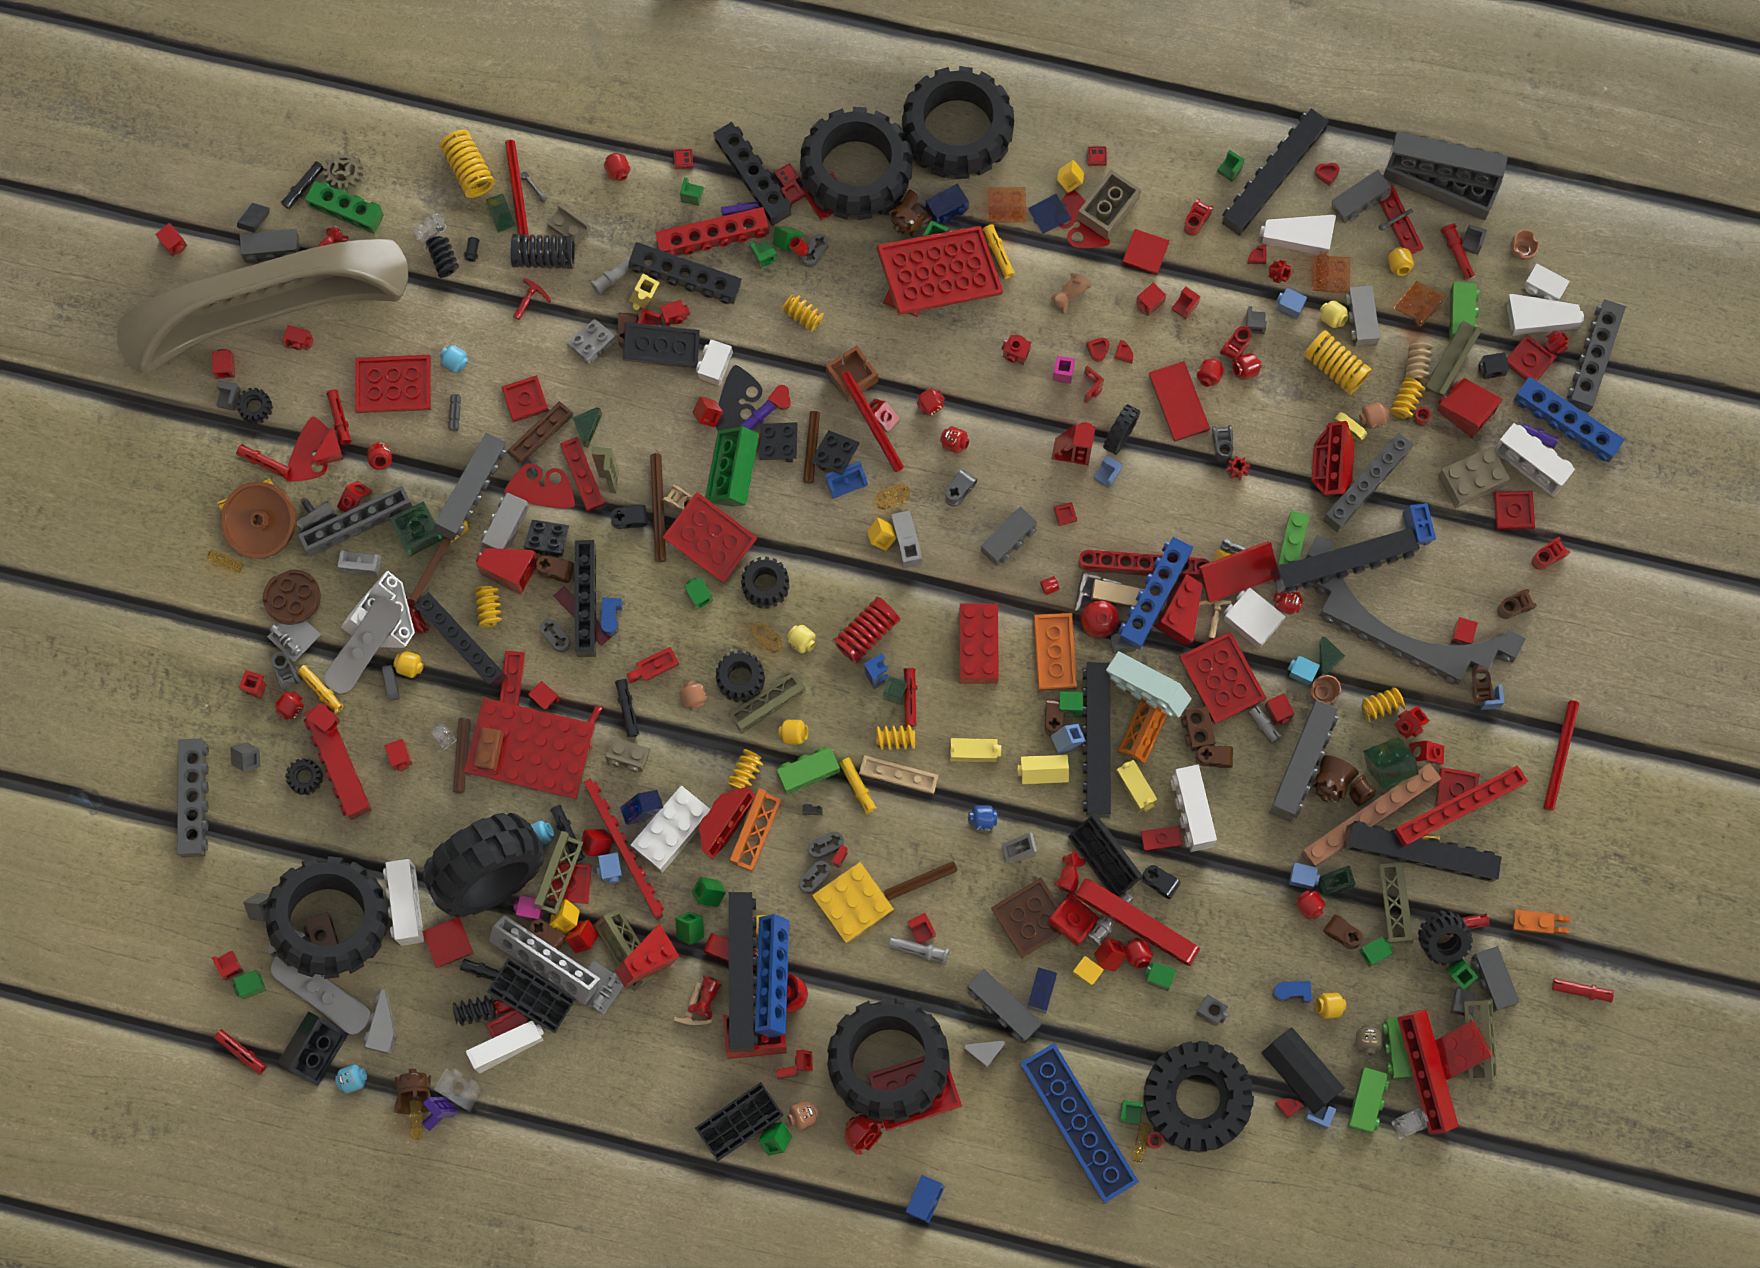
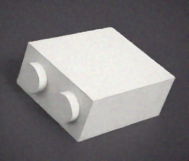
(1253, 617)

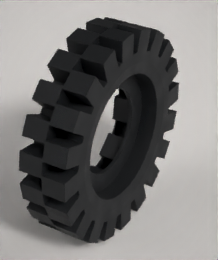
(1224, 1071)

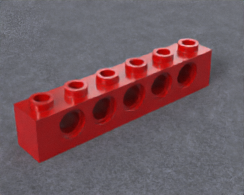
(718, 225)

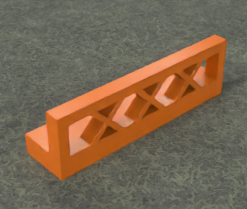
(1146, 736)
(748, 827)

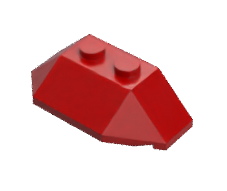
(1333, 459)
(724, 819)

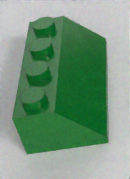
(732, 466)

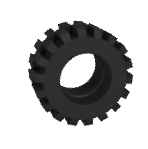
(759, 568)
(735, 661)
(1436, 927)

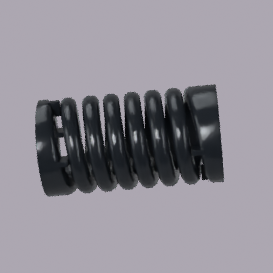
(522, 258)

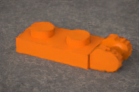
(1538, 922)

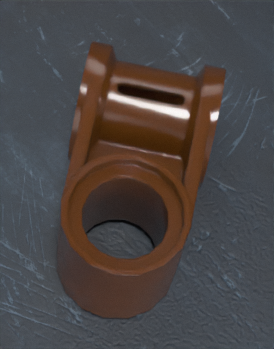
(622, 319)
(558, 569)
(1519, 603)
(1482, 688)
(1053, 716)
(1218, 756)
(1361, 791)
(1341, 931)
(549, 935)

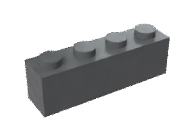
(1004, 1006)

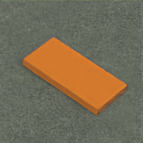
(1055, 651)

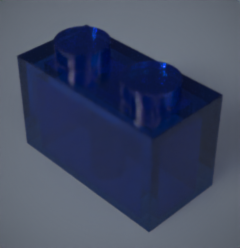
(947, 204)
(641, 807)
(1042, 990)

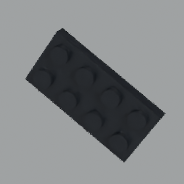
(661, 345)

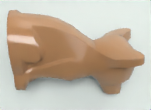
(1073, 288)

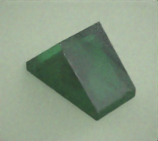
(500, 213)
(587, 423)
(1329, 656)
(1337, 881)

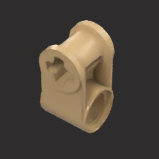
(677, 498)

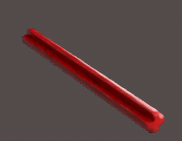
(516, 187)
(872, 421)
(1561, 755)

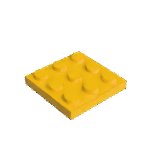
(853, 902)

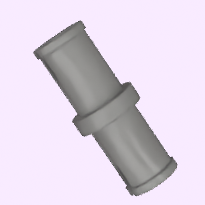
(1265, 724)

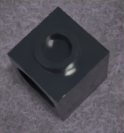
(1493, 365)

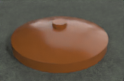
(258, 519)

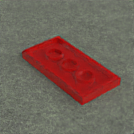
(1179, 401)
(1238, 571)

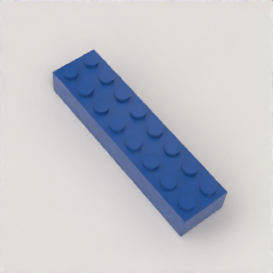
(1078, 1123)

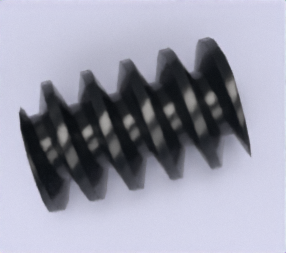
(442, 256)
(474, 1010)

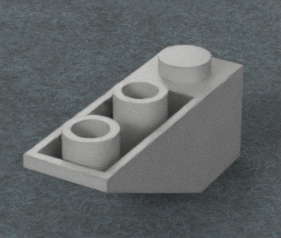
(907, 539)
(382, 1031)

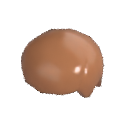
(1524, 245)
(1325, 689)

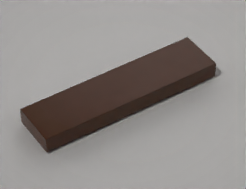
(540, 433)
(429, 571)

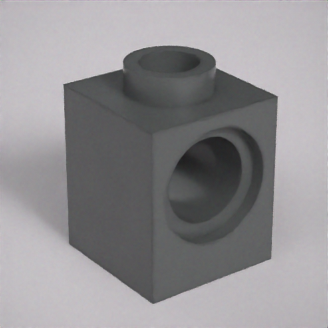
(1204, 1013)

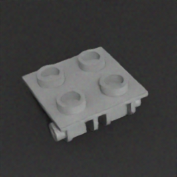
(592, 340)
(293, 638)
(607, 989)

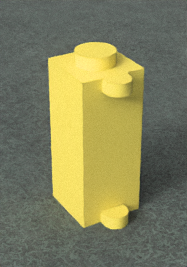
(643, 292)
(974, 750)
(1044, 769)
(1136, 786)

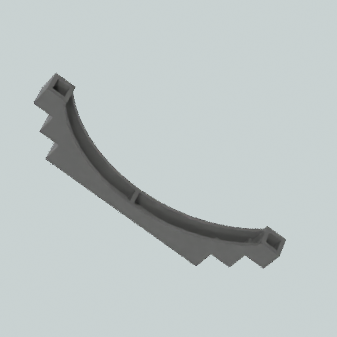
(1438, 659)

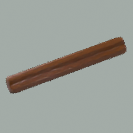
(811, 448)
(461, 755)
(920, 880)

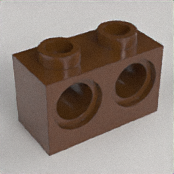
(1203, 728)

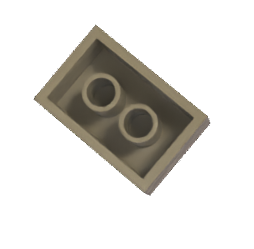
(1109, 204)
(1474, 477)

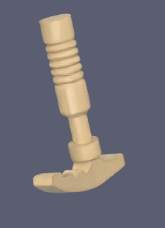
(1214, 620)
(693, 1000)

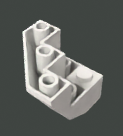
(393, 589)

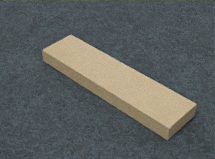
(1118, 594)
(898, 774)

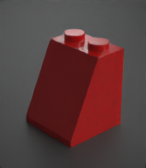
(1468, 406)
(508, 567)

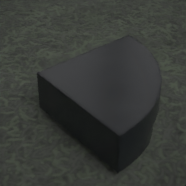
(809, 810)

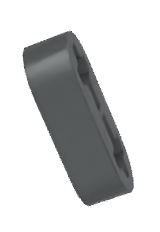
(818, 253)
(558, 633)
(391, 683)
(828, 849)
(818, 880)

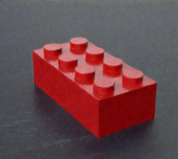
(978, 643)

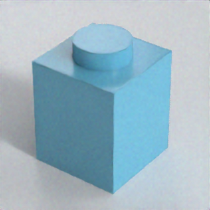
(1303, 670)

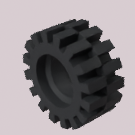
(259, 415)
(308, 787)

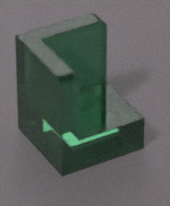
(894, 690)

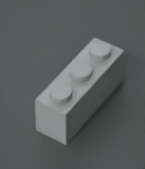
(1362, 316)
(505, 522)

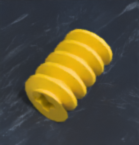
(802, 313)
(1406, 398)
(487, 606)
(1382, 703)
(895, 737)
(746, 768)

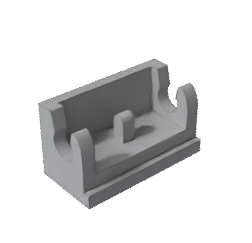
(359, 563)

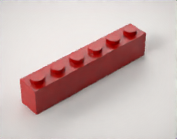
(339, 770)
(1428, 1071)

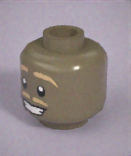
(1369, 1040)

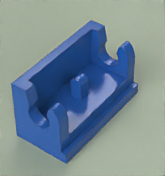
(851, 479)
(1420, 521)
(874, 669)
(925, 1198)

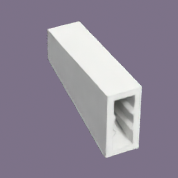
(1302, 234)
(1540, 315)
(505, 1046)

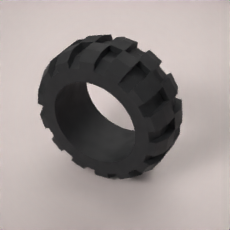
(961, 86)
(856, 127)
(483, 864)
(317, 876)
(881, 1016)

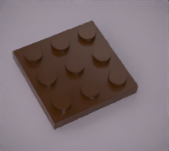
(1026, 917)

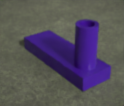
(439, 1109)

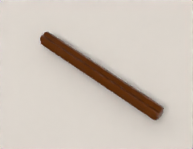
(658, 507)

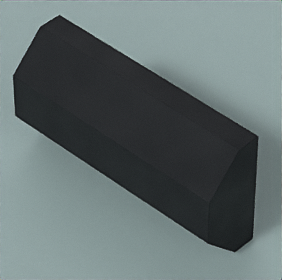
(1105, 855)
(531, 995)
(1302, 1070)
(739, 1121)

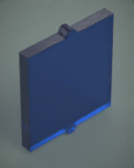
(1049, 213)

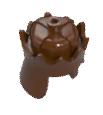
(909, 215)
(1334, 778)
(411, 1087)

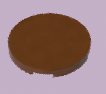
(291, 597)

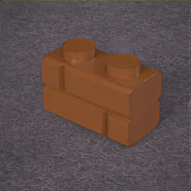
(489, 749)

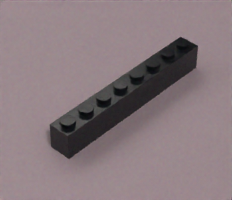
(1275, 172)
(1344, 561)
(1097, 740)
(1423, 852)
(741, 972)

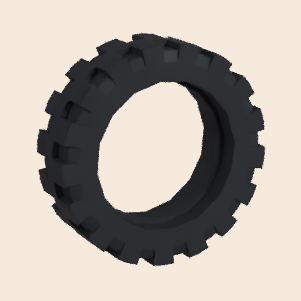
(1121, 429)

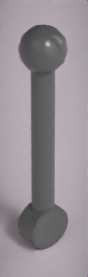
(525, 176)
(1382, 227)

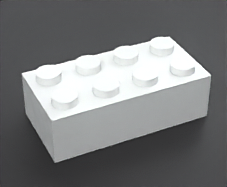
(1534, 459)
(1194, 808)
(670, 829)
(404, 902)

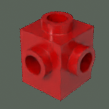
(1016, 349)
(1411, 722)

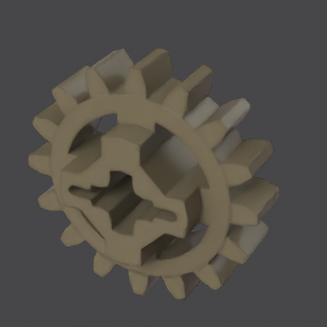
(343, 162)

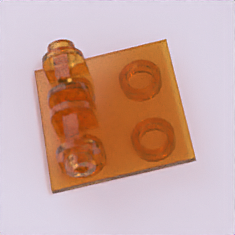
(1007, 204)
(1331, 273)
(1420, 302)

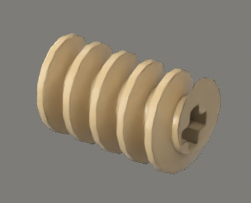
(1418, 361)

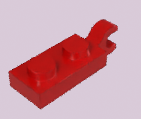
(654, 665)

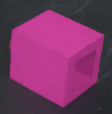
(1064, 369)
(525, 909)

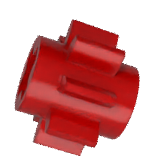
(1280, 271)
(1557, 342)
(1234, 471)

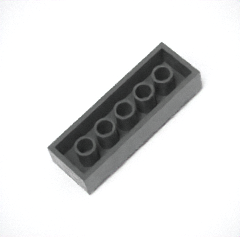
(1447, 161)
(1457, 195)
(1303, 761)

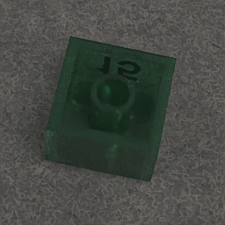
(416, 528)
(1390, 762)

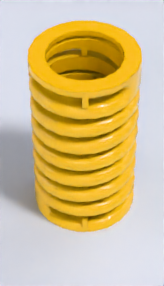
(467, 163)
(1334, 370)

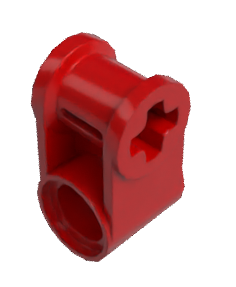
(1198, 214)
(1234, 346)
(1552, 552)

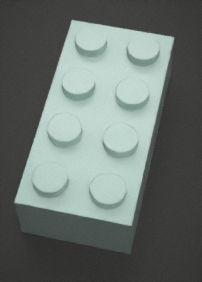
(1148, 684)

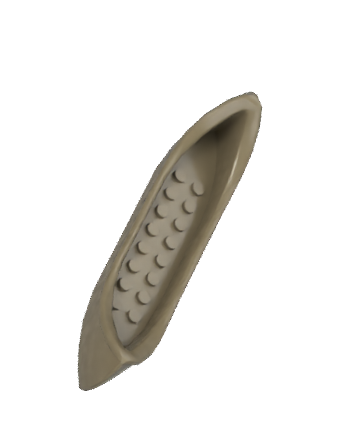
(259, 292)

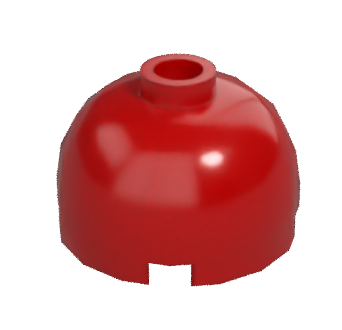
(1099, 619)
(796, 994)
(862, 1133)

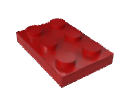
(1462, 1049)

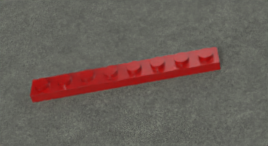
(1460, 806)
(628, 855)

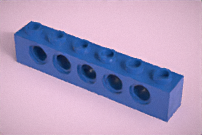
(1579, 419)
(1136, 637)
(772, 976)

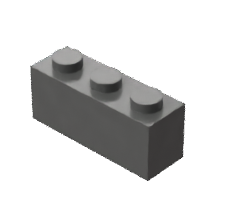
(1361, 196)
(268, 244)
(1009, 536)
(1495, 978)

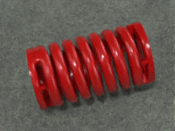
(868, 637)

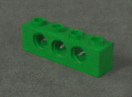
(368, 221)

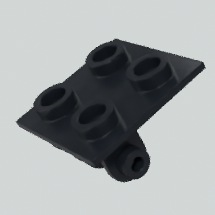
(778, 441)
(835, 452)
(546, 537)

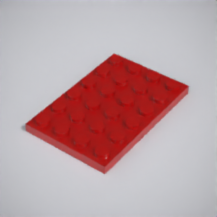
(939, 270)
(536, 749)

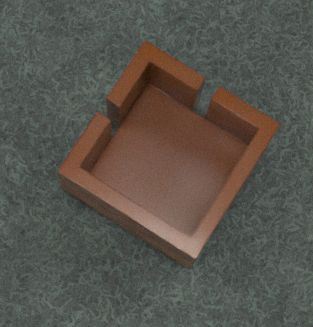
(854, 362)

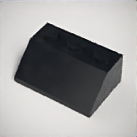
(312, 1048)

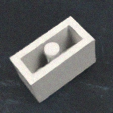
(1545, 284)
(714, 362)

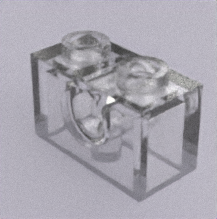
(446, 1085)
(1410, 1123)

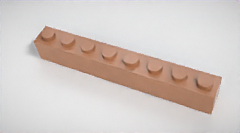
(1372, 814)

